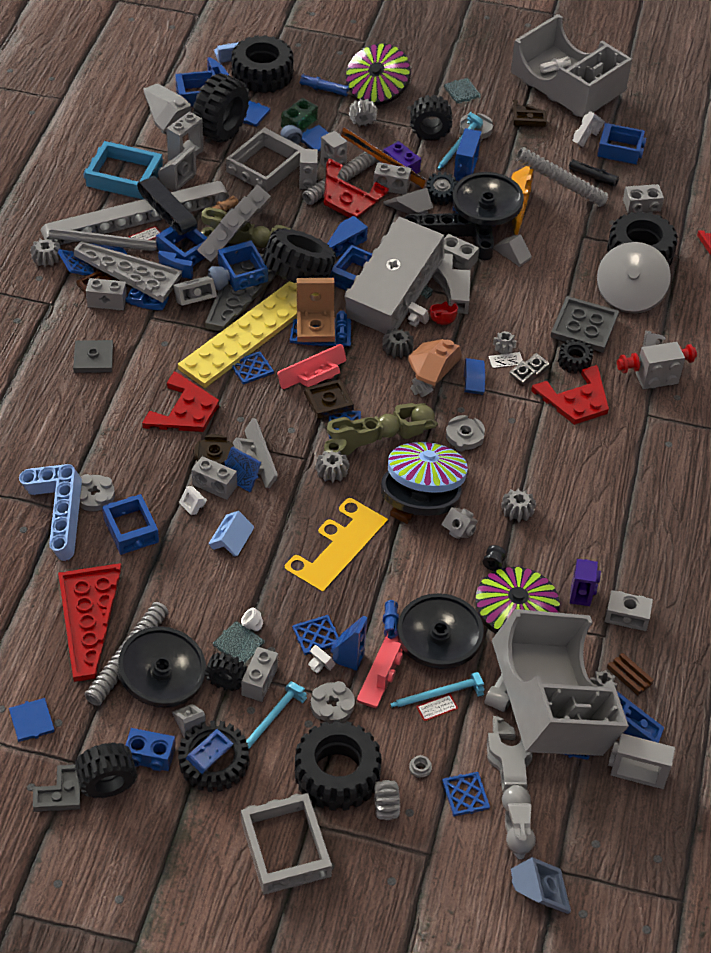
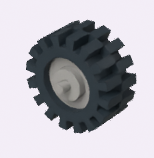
(441, 187)

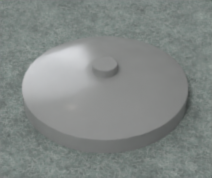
(633, 277)

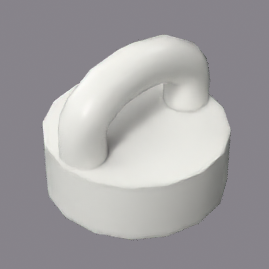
(252, 618)

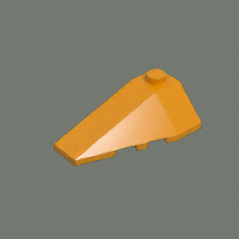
(524, 179)

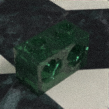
(300, 114)

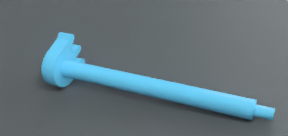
(474, 122)
(475, 681)
(292, 690)

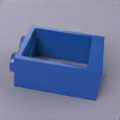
(191, 80)
(623, 135)
(467, 154)
(166, 239)
(246, 251)
(345, 279)
(128, 541)

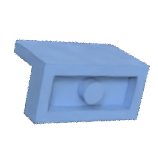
(224, 52)
(232, 533)

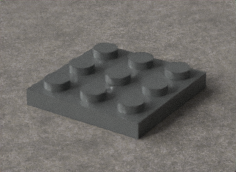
(585, 322)

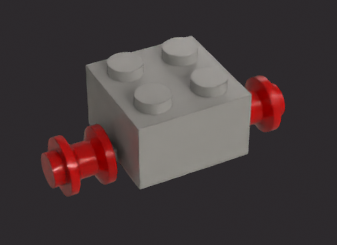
(658, 364)

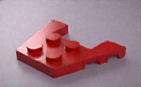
(346, 197)
(578, 403)
(191, 411)

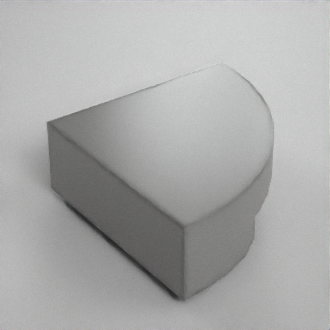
(503, 729)

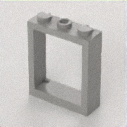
(273, 141)
(295, 875)

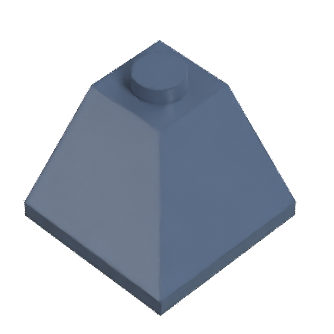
(541, 883)

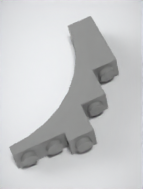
(234, 222)
(454, 283)

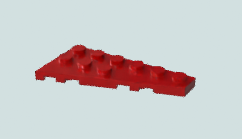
(87, 610)

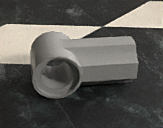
(497, 696)

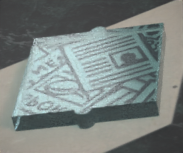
(461, 90)
(238, 642)

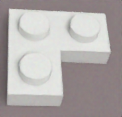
(590, 124)

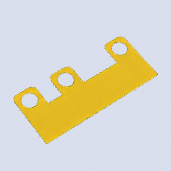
(343, 548)

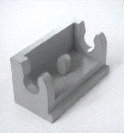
(651, 338)

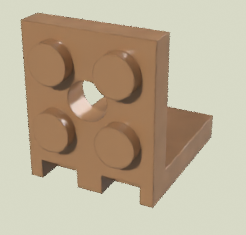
(315, 310)

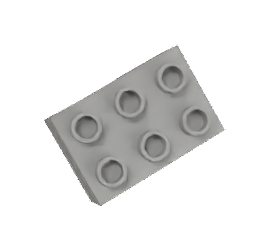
(583, 86)
(549, 687)

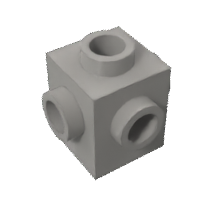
(460, 523)

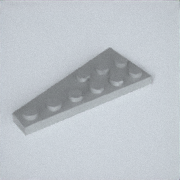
(141, 274)

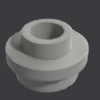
(420, 761)

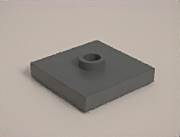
(93, 356)

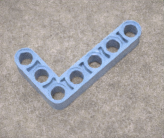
(67, 488)

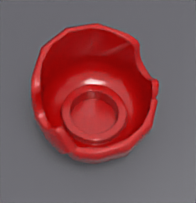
(443, 313)

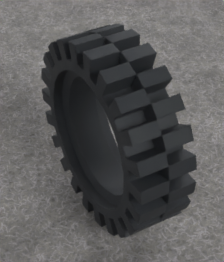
(218, 778)

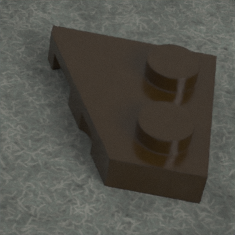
(528, 115)

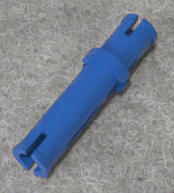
(318, 83)

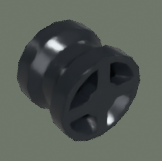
(494, 557)

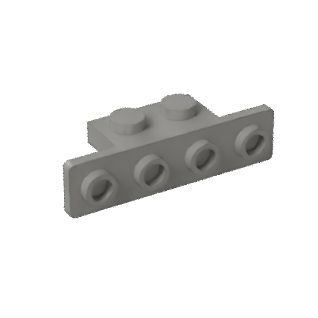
(256, 447)

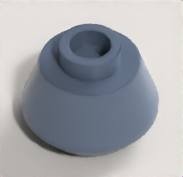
(292, 133)
(219, 276)

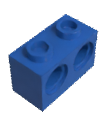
(151, 745)

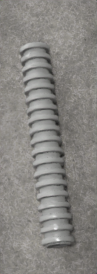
(346, 173)
(562, 176)
(109, 676)

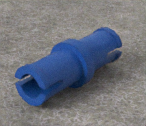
(390, 619)

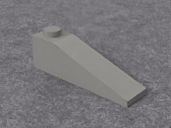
(165, 105)

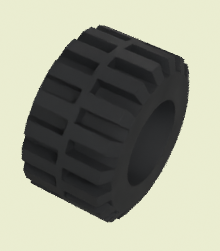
(431, 107)
(105, 770)

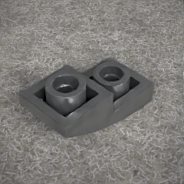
(530, 370)

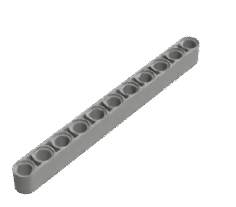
(137, 212)

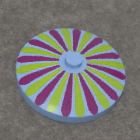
(427, 467)

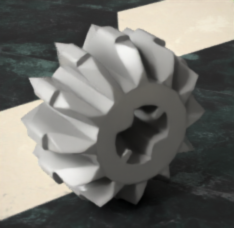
(363, 112)
(45, 252)
(332, 466)
(518, 505)
(387, 800)

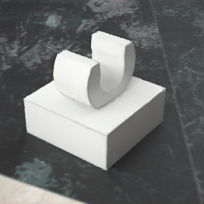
(417, 314)
(192, 500)
(320, 660)

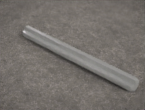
(102, 239)

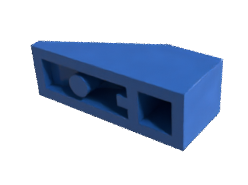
(348, 233)
(351, 645)
(639, 722)

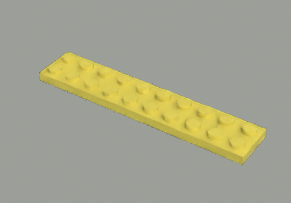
(242, 336)

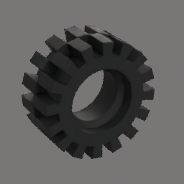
(575, 348)
(225, 671)

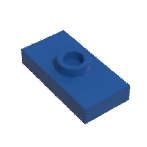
(209, 751)

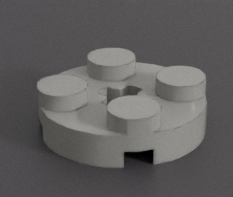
(486, 128)
(465, 441)
(96, 483)
(332, 691)

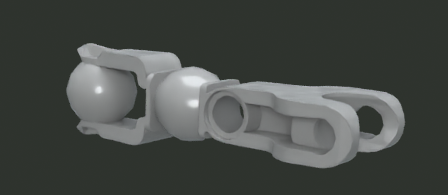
(516, 800)

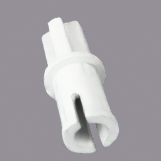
(555, 64)

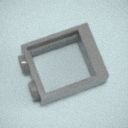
(175, 132)
(643, 751)

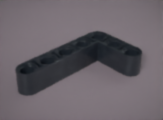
(458, 227)

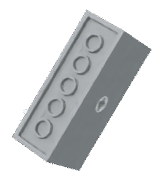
(394, 275)

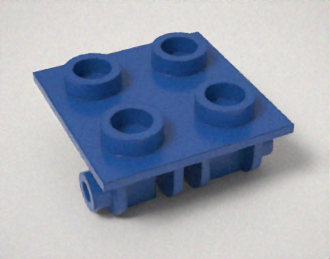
(342, 331)

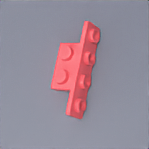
(313, 369)
(381, 672)

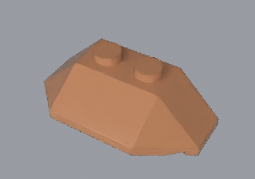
(434, 360)

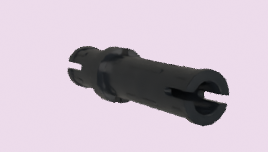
(599, 175)

